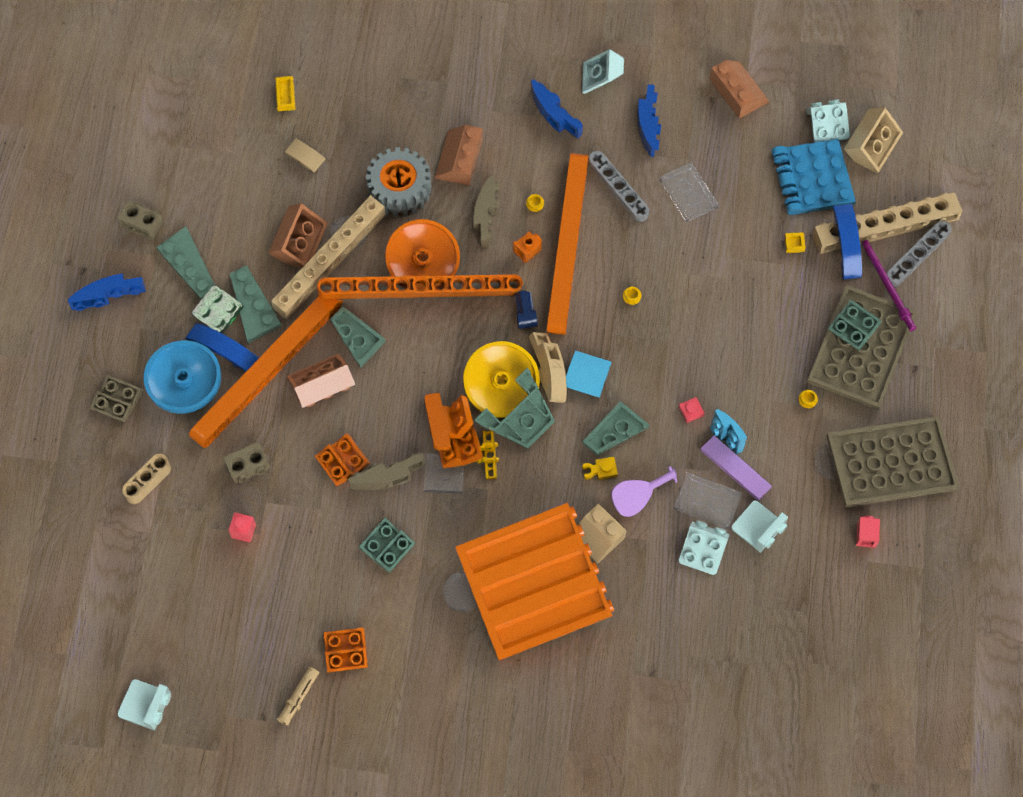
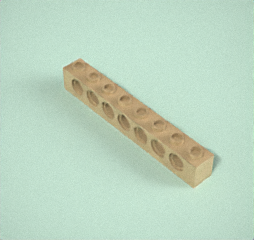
(915, 221)
(328, 257)

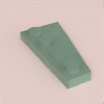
(187, 262)
(257, 313)

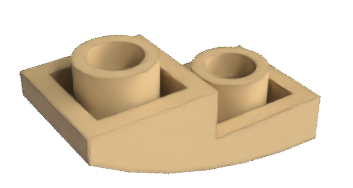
(305, 155)

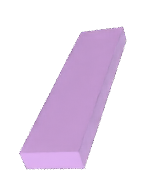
(736, 468)

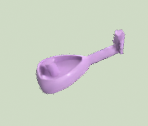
(632, 495)

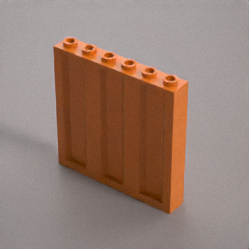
(534, 581)

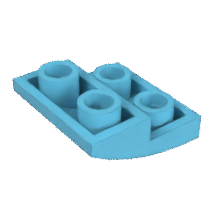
(587, 374)
(725, 427)

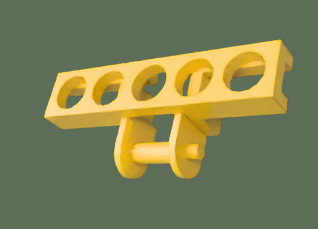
(489, 444)

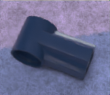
(525, 312)

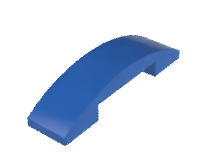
(849, 241)
(223, 346)

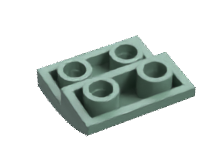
(855, 325)
(386, 545)

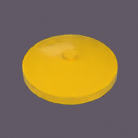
(492, 375)

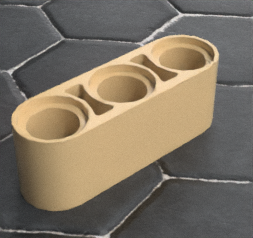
(144, 488)

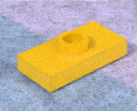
(285, 93)

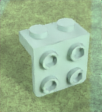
(829, 120)
(759, 526)
(704, 547)
(144, 704)

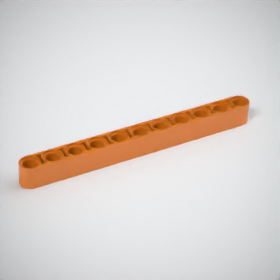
(567, 244)
(411, 291)
(263, 370)

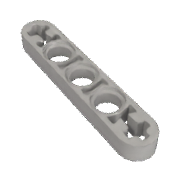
(622, 193)
(922, 246)

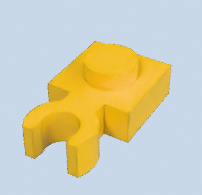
(603, 468)

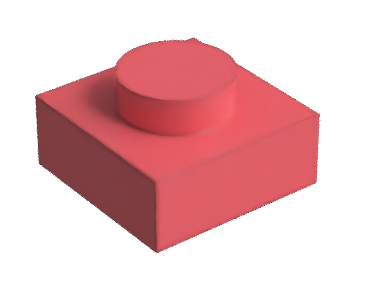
(691, 410)

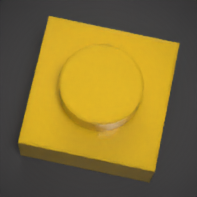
(794, 242)

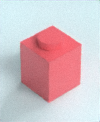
(242, 527)
(868, 531)

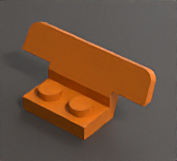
(447, 421)

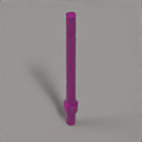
(903, 313)

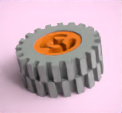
(414, 179)

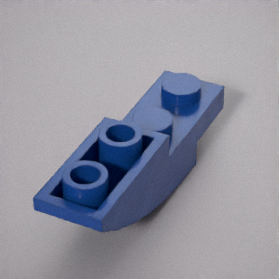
(549, 107)
(648, 122)
(99, 292)

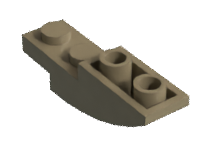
(485, 209)
(380, 478)

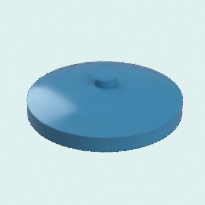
(182, 376)

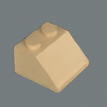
(601, 532)

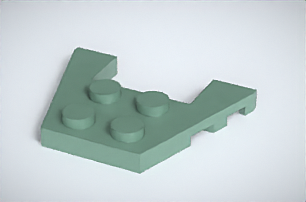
(526, 421)

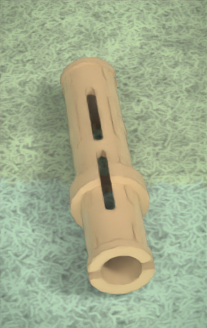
(293, 704)

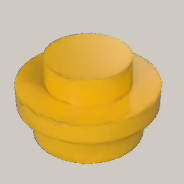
(535, 203)
(632, 295)
(808, 399)

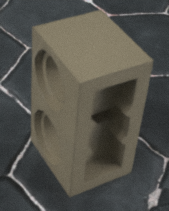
(138, 223)
(244, 458)

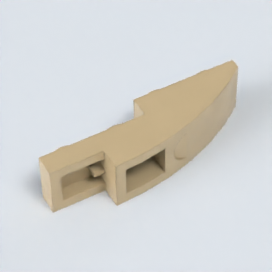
(552, 367)

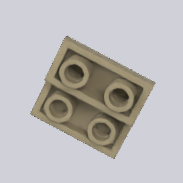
(116, 399)

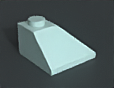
(601, 70)

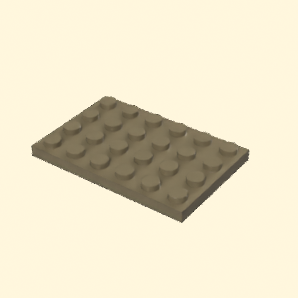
(867, 372)
(892, 461)

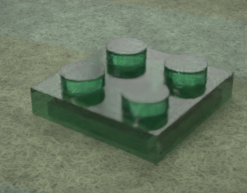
(217, 309)

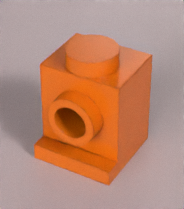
(527, 251)

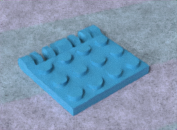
(814, 175)

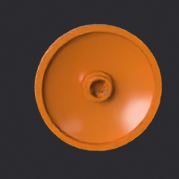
(422, 250)

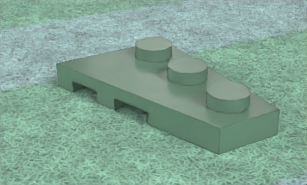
(357, 336)
(615, 429)

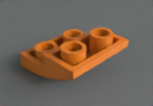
(462, 450)
(342, 459)
(345, 650)

